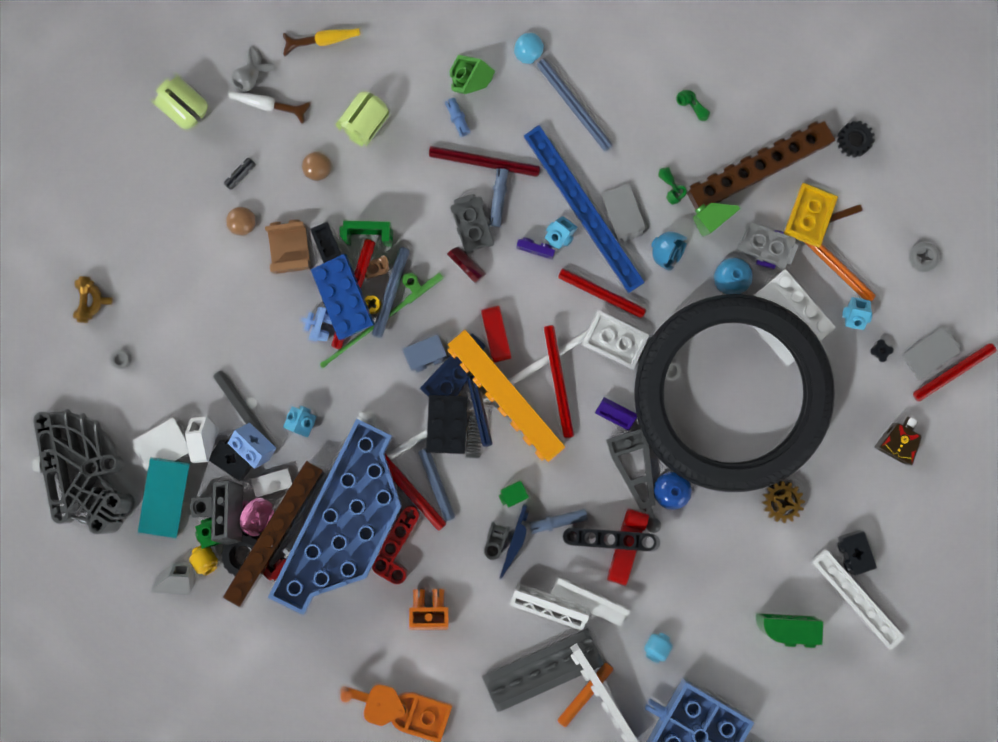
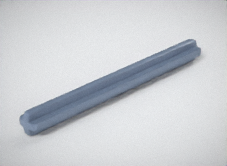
(574, 104)

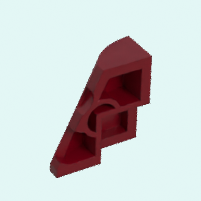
(467, 265)

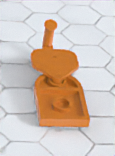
(422, 717)

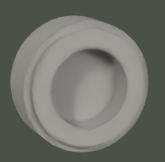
(120, 359)

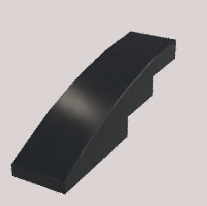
(325, 242)

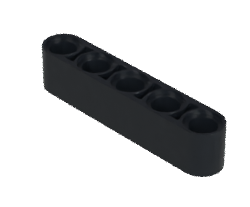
(602, 536)

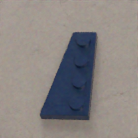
(449, 376)

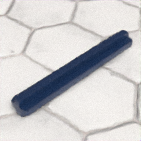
(480, 413)

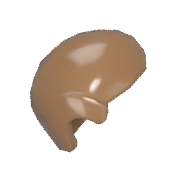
(316, 166)
(240, 221)

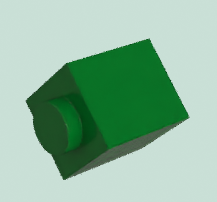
(513, 494)

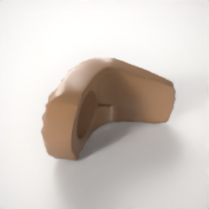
(377, 267)

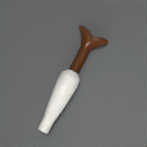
(268, 104)

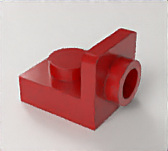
(273, 574)

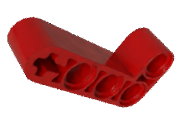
(398, 541)
(623, 559)

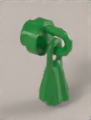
(686, 97)
(672, 197)

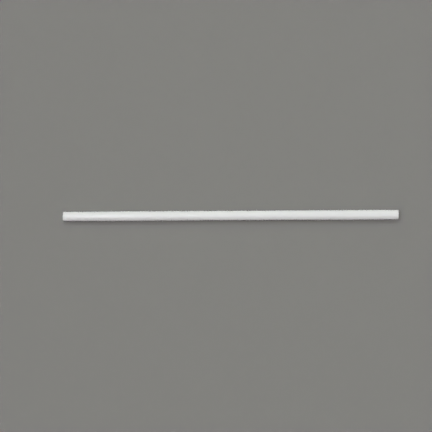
(514, 379)

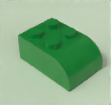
(791, 629)

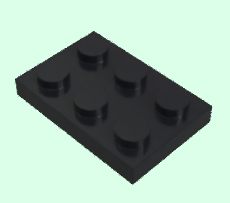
(446, 424)

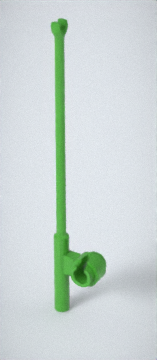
(417, 291)

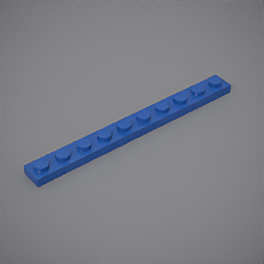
(583, 209)

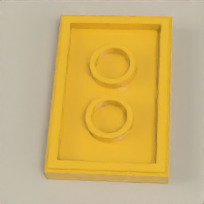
(810, 215)

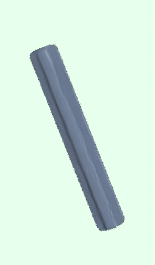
(436, 484)

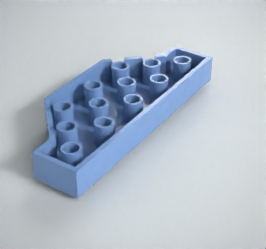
(344, 523)

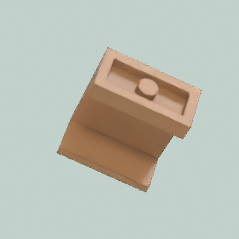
(288, 247)

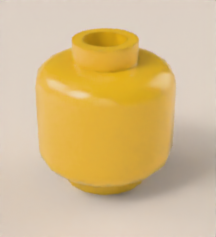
(203, 560)

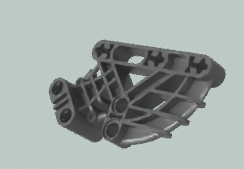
(102, 508)

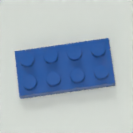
(342, 297)

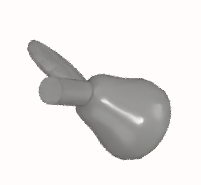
(245, 77)

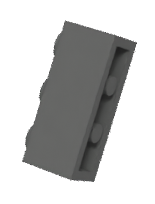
(226, 512)

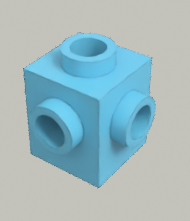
(560, 233)
(857, 313)
(300, 421)

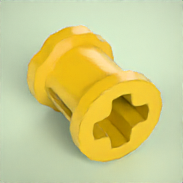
(378, 303)

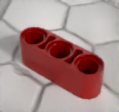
(496, 334)

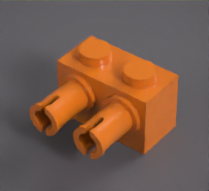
(428, 617)

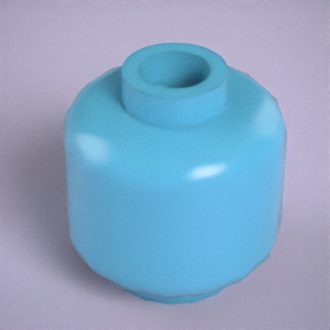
(658, 647)

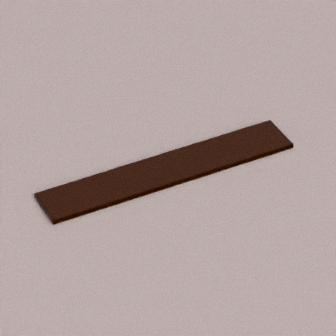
(847, 212)

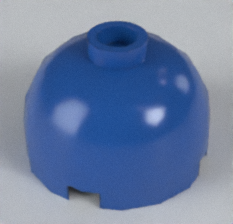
(672, 491)

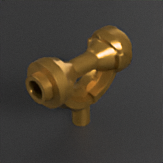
(83, 312)

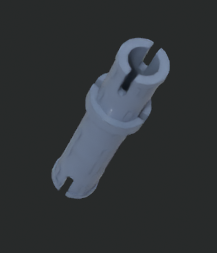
(498, 197)
(558, 521)

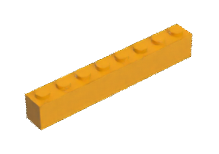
(506, 396)

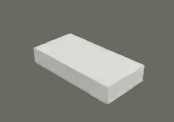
(272, 482)

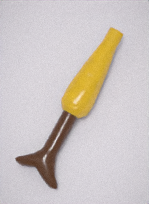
(321, 38)

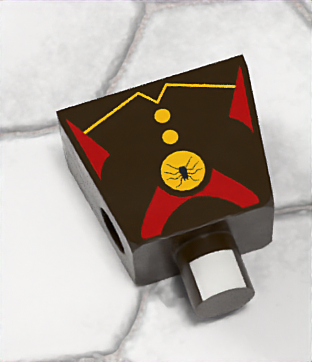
(900, 441)

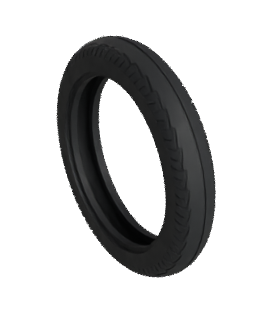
(815, 408)

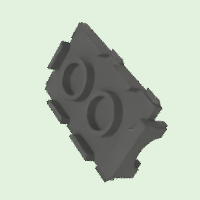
(472, 223)

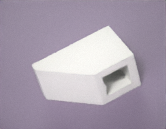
(200, 438)

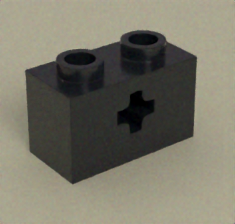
(221, 459)
(864, 558)

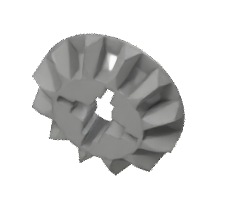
(931, 253)

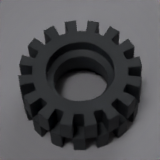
(863, 130)

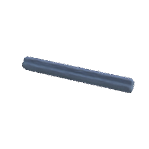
(390, 292)

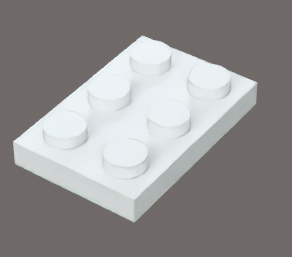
(615, 340)

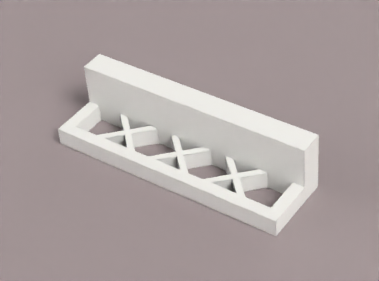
(550, 603)
(598, 604)

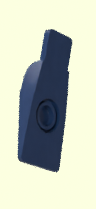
(516, 541)

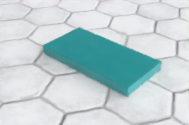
(163, 497)

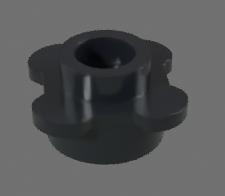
(886, 350)

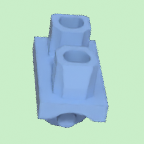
(317, 333)

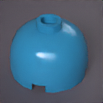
(668, 248)
(733, 276)

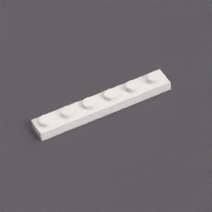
(857, 599)
(599, 690)

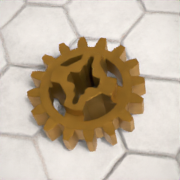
(779, 508)

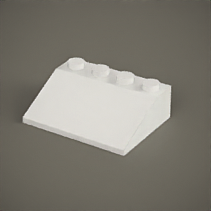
(789, 294)

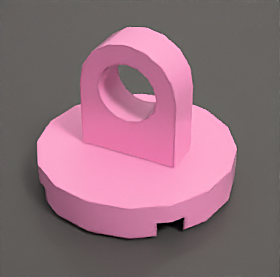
(255, 516)

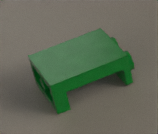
(367, 228)

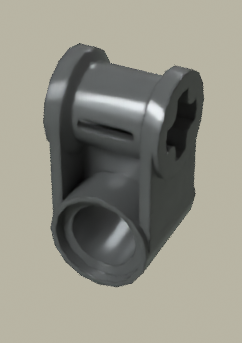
(496, 539)

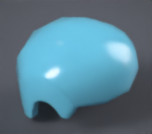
(528, 48)

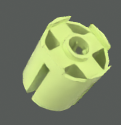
(175, 110)
(363, 118)

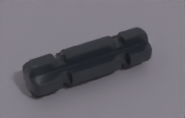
(239, 173)

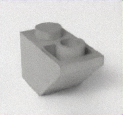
(175, 580)

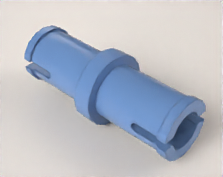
(457, 117)

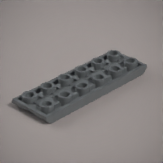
(539, 671)

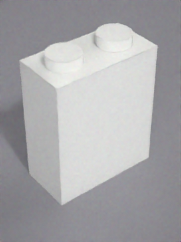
(162, 442)

